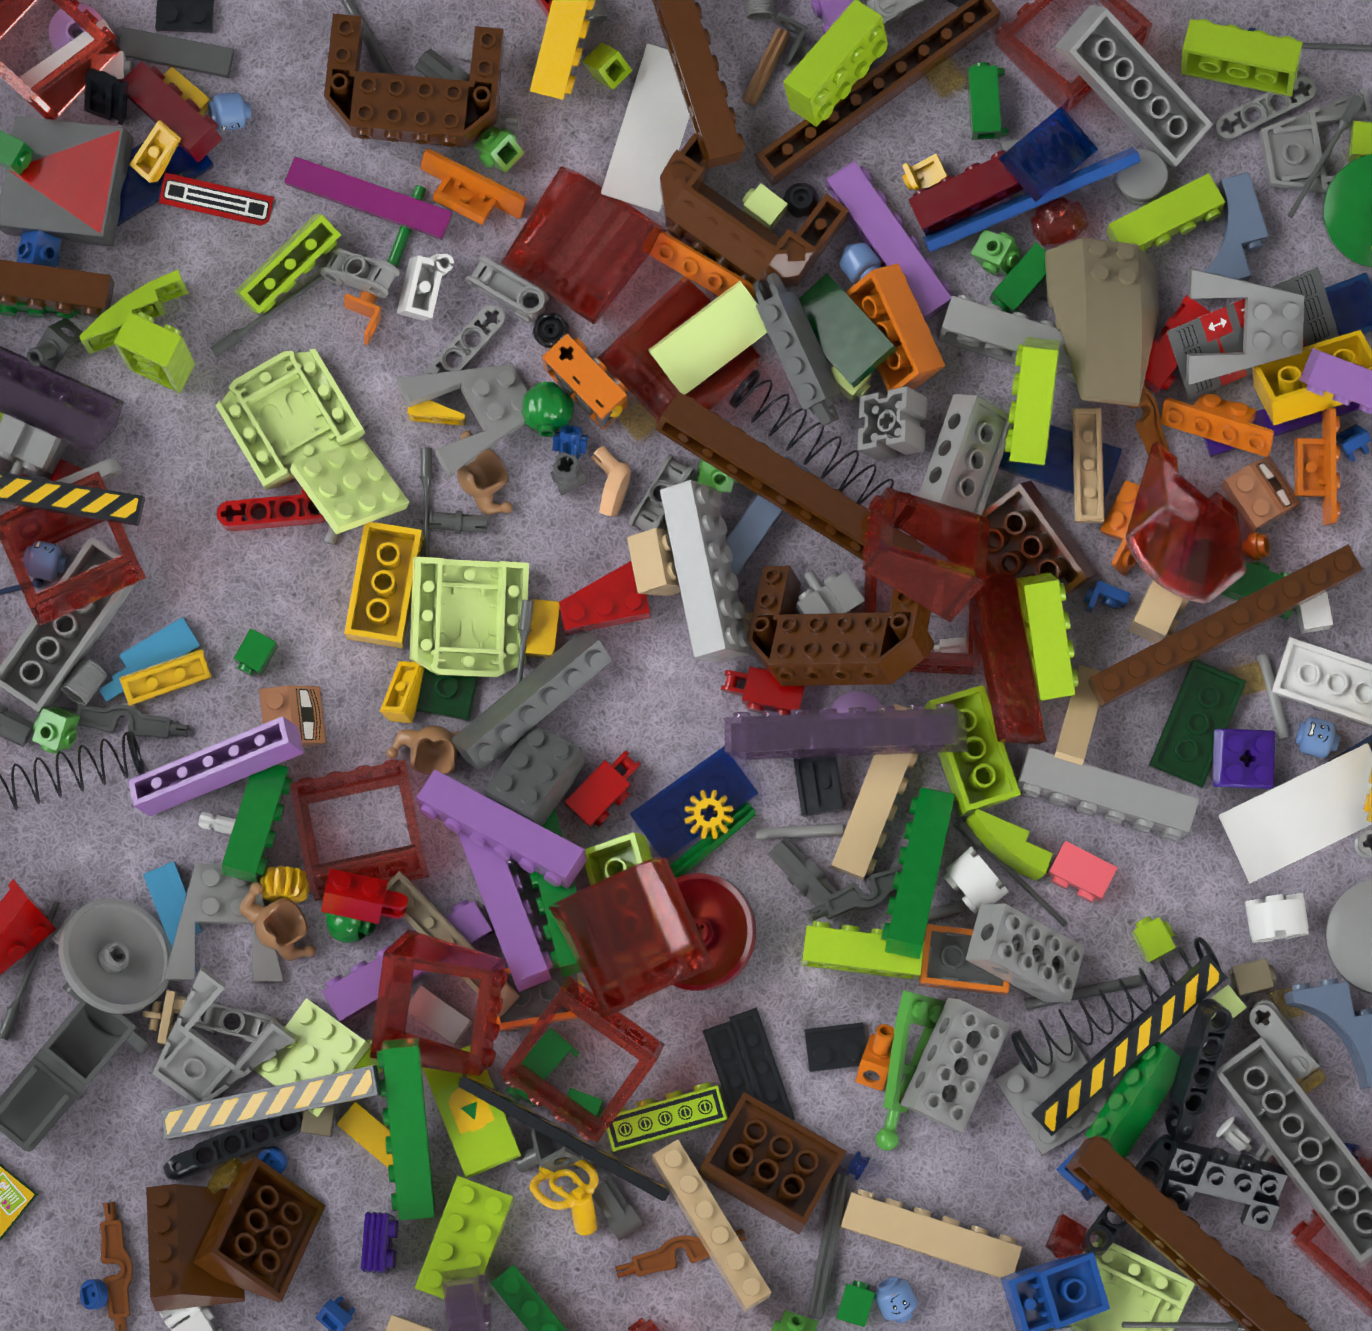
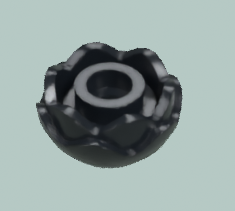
(804, 208)
(544, 324)

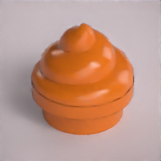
(1256, 546)

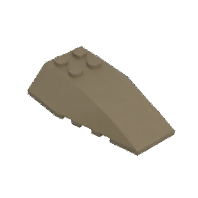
(1106, 315)

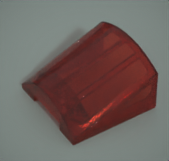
(581, 244)
(641, 374)
(1182, 535)
(632, 934)

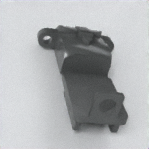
(63, 1071)

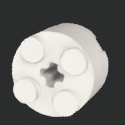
(975, 880)
(1277, 918)

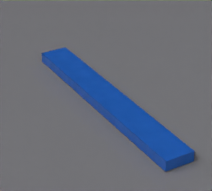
(1024, 202)

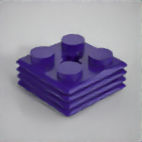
(1233, 773)
(377, 1243)

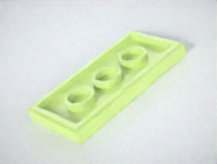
(710, 338)

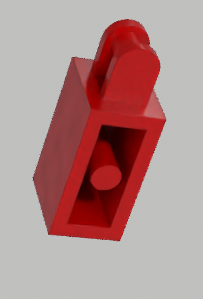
(763, 691)
(602, 790)
(361, 897)

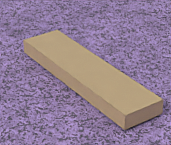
(1087, 465)
(1078, 720)

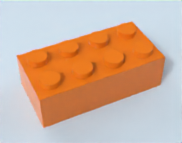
(896, 313)

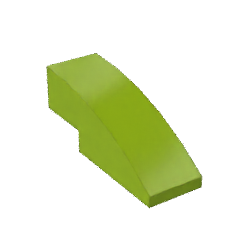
(1009, 844)

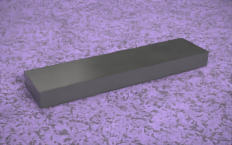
(176, 52)

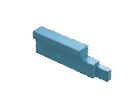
(160, 647)
(169, 897)

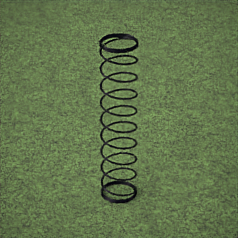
(749, 383)
(133, 746)
(1017, 1035)

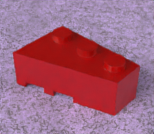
(1162, 358)
(605, 603)
(21, 925)

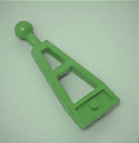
(916, 1010)

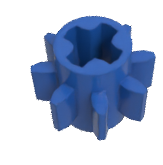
(570, 441)

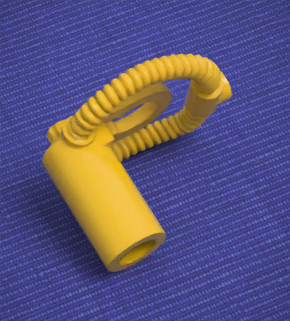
(578, 1200)

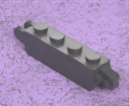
(798, 348)

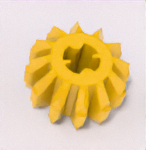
(715, 822)
(284, 883)

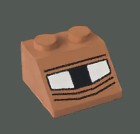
(1259, 494)
(298, 705)

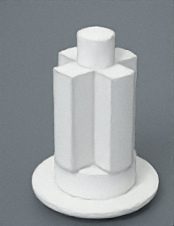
(953, 645)
(1234, 1135)

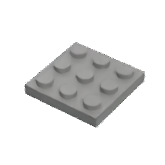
(1028, 1091)

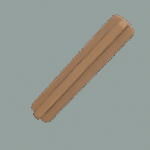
(766, 67)

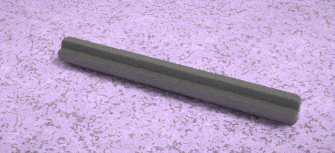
(828, 1245)

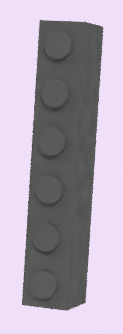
(531, 700)

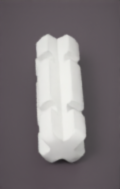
(219, 823)

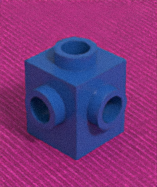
(39, 249)

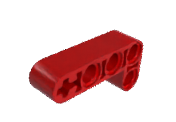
(273, 517)

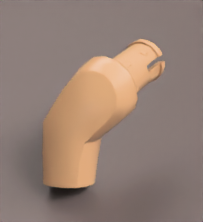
(617, 481)

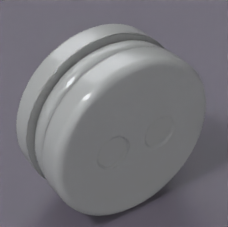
(1142, 181)

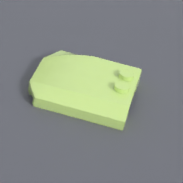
(299, 419)
(467, 615)
(1136, 1292)

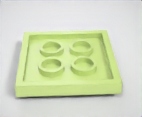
(349, 486)
(320, 1049)

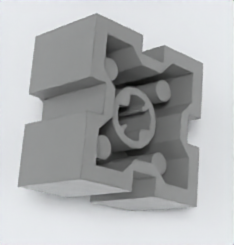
(892, 423)
(29, 447)
(835, 596)

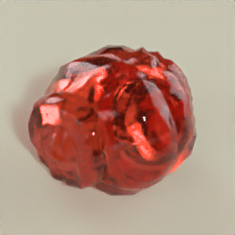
(1058, 221)

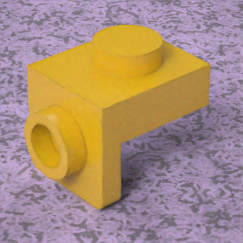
(924, 174)

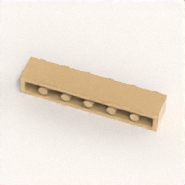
(871, 812)
(711, 1225)
(930, 1236)

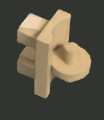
(172, 1006)

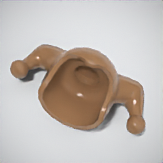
(484, 478)
(429, 748)
(277, 924)

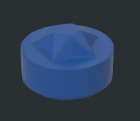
(274, 1158)
(93, 1294)

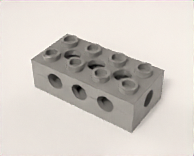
(967, 454)
(1003, 929)
(937, 1063)

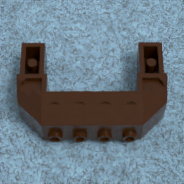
(412, 106)
(734, 237)
(834, 645)

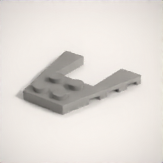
(1294, 147)
(1270, 325)
(493, 396)
(216, 900)
(198, 1066)

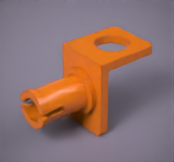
(365, 306)
(877, 1057)

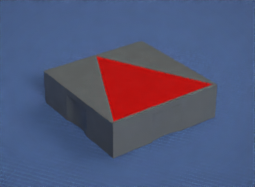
(70, 182)

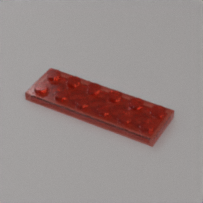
(1007, 661)

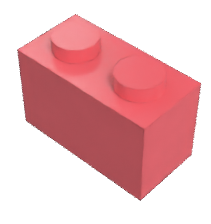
(1082, 872)

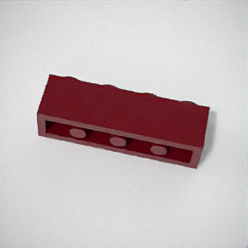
(165, 103)
(963, 194)

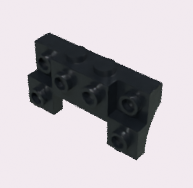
(1225, 1176)

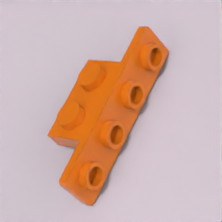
(468, 190)
(696, 265)
(1219, 421)
(1316, 467)
(1117, 525)

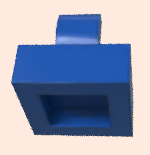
(1352, 439)
(333, 1316)

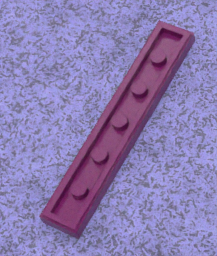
(368, 198)

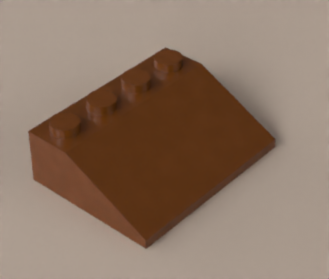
(1032, 540)
(771, 1163)
(176, 1228)
(260, 1231)

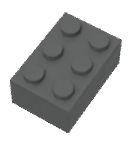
(536, 775)

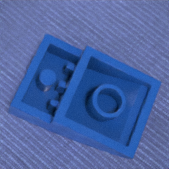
(1055, 1293)

